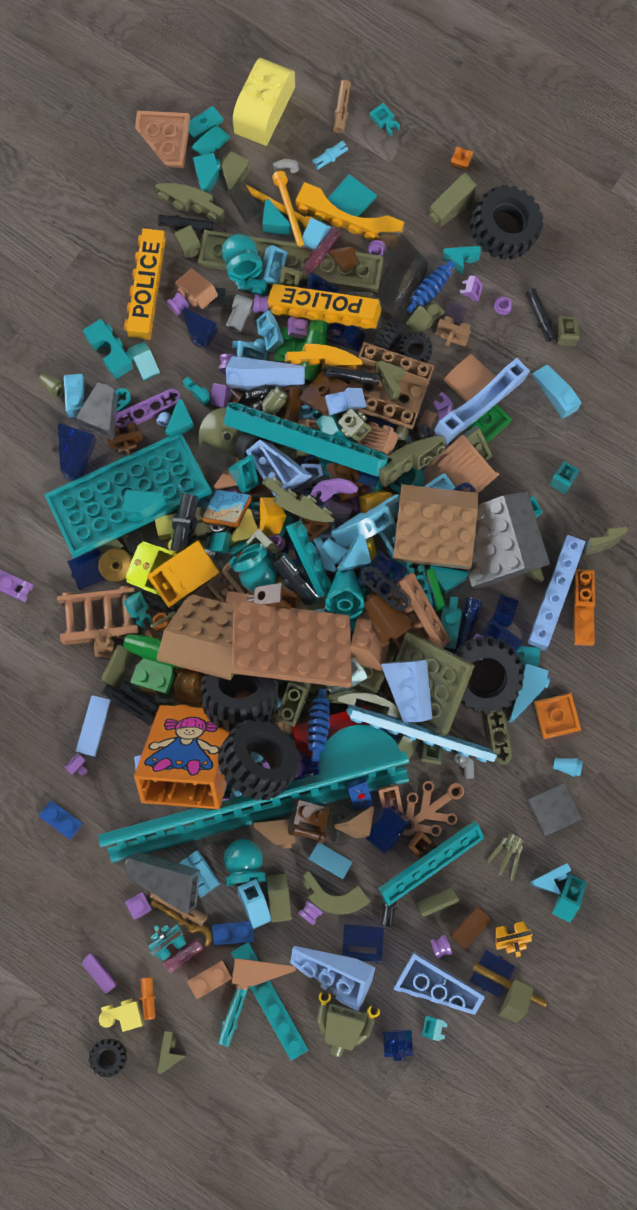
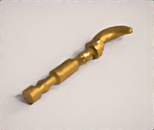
(192, 927)

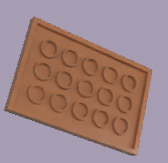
(291, 644)

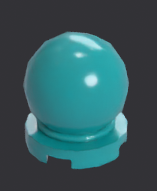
(241, 257)
(254, 567)
(243, 861)

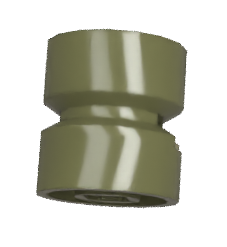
(203, 529)

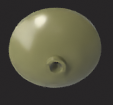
(213, 430)

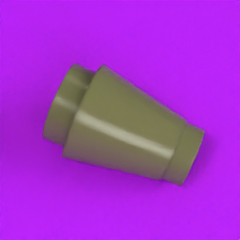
(52, 384)

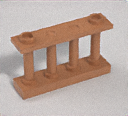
(424, 611)
(89, 634)

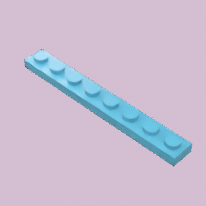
(414, 731)

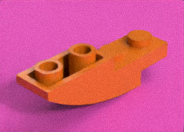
(583, 607)

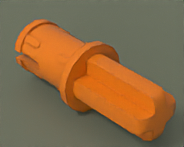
(147, 998)

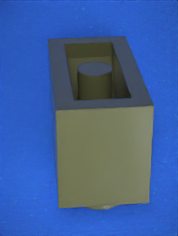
(234, 169)

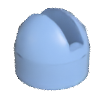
(163, 419)

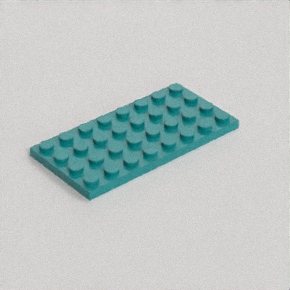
(92, 506)

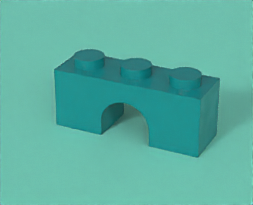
(100, 336)

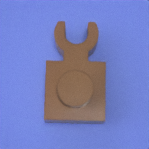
(103, 646)

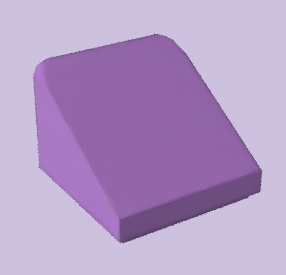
(220, 395)

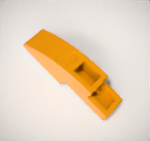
(322, 353)

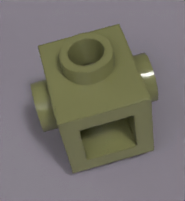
(354, 424)

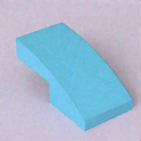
(269, 329)

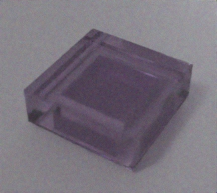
(456, 313)

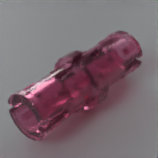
(183, 955)

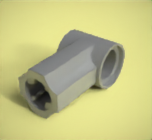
(241, 309)

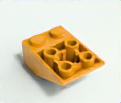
(183, 574)

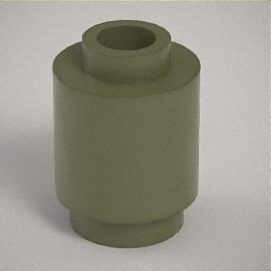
(274, 400)

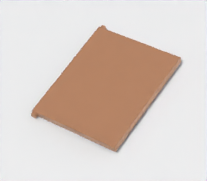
(461, 465)

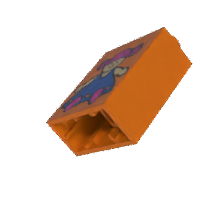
(182, 760)

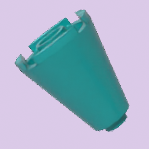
(345, 595)

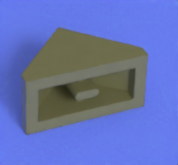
(517, 1001)

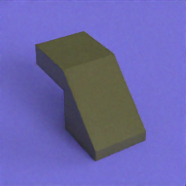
(279, 898)

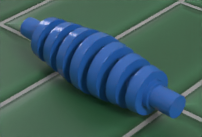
(430, 286)
(318, 725)

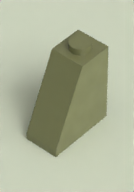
(453, 200)

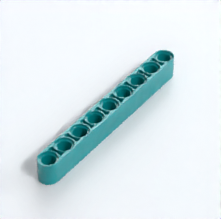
(304, 439)

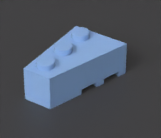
(276, 464)

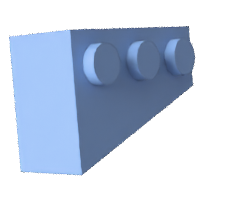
(410, 688)

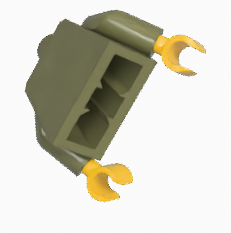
(343, 1026)

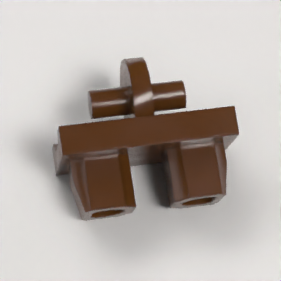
(126, 441)

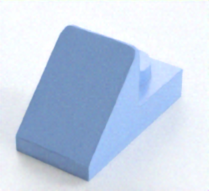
(345, 400)

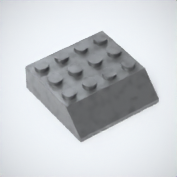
(506, 540)

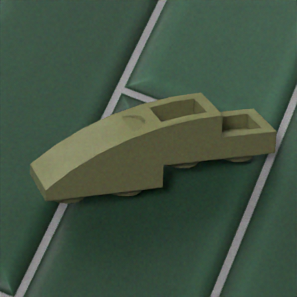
(185, 197)
(412, 455)
(303, 506)
(293, 702)

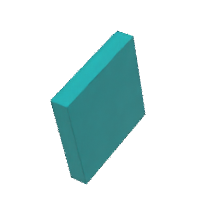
(352, 197)

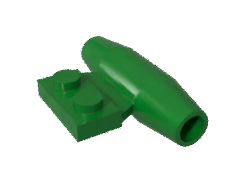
(315, 335)
(149, 672)

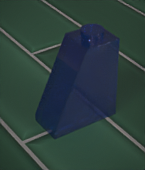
(74, 451)

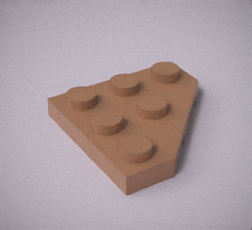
(165, 135)

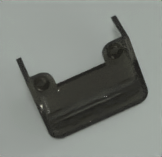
(402, 278)

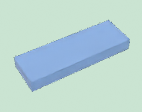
(93, 726)

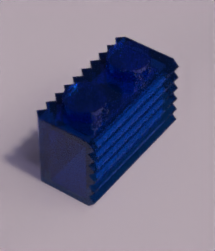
(388, 828)

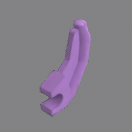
(443, 408)
(333, 486)

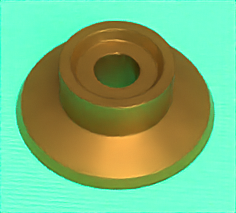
(111, 558)

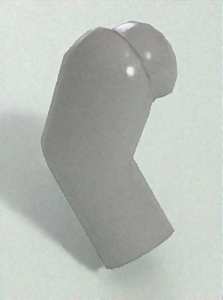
(286, 163)
(467, 763)

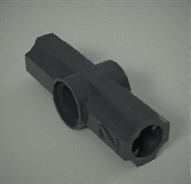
(184, 522)
(294, 578)

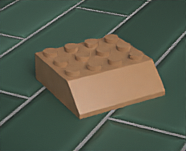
(436, 527)
(200, 637)

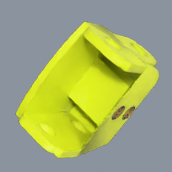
(146, 560)

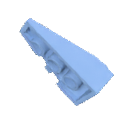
(248, 373)
(340, 974)

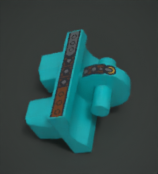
(163, 938)

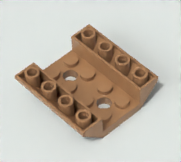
(412, 386)

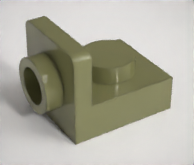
(262, 538)

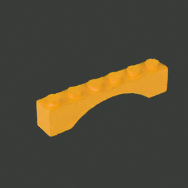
(313, 202)

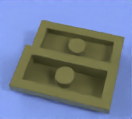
(609, 539)

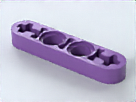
(146, 407)

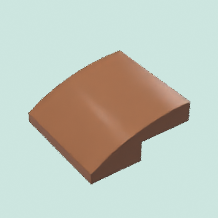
(469, 377)

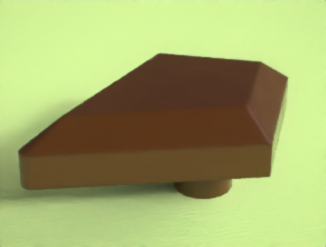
(344, 257)
(315, 528)

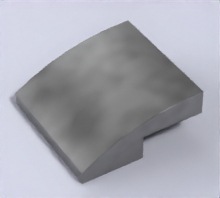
(554, 809)

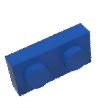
(60, 819)
(232, 933)

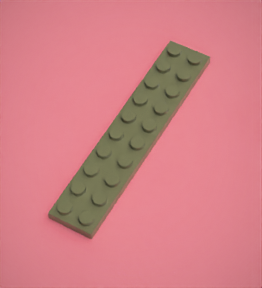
(361, 277)

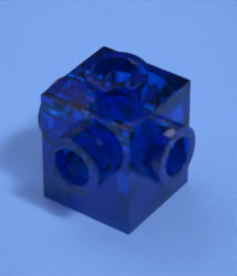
(398, 1044)

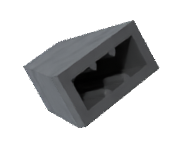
(99, 411)

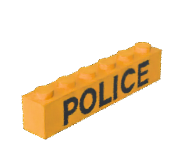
(146, 284)
(324, 306)

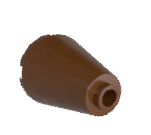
(386, 620)

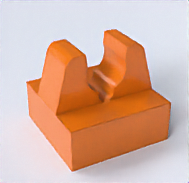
(461, 158)

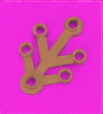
(428, 812)

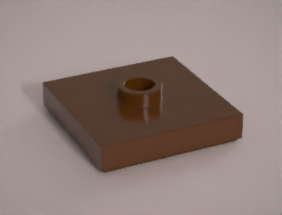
(315, 393)

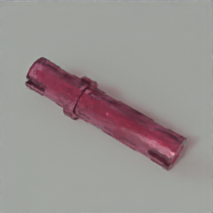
(317, 256)

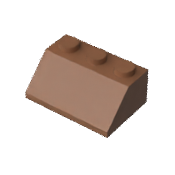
(366, 644)

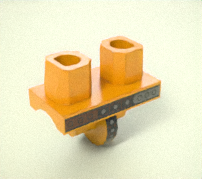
(515, 941)

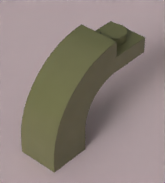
(337, 905)

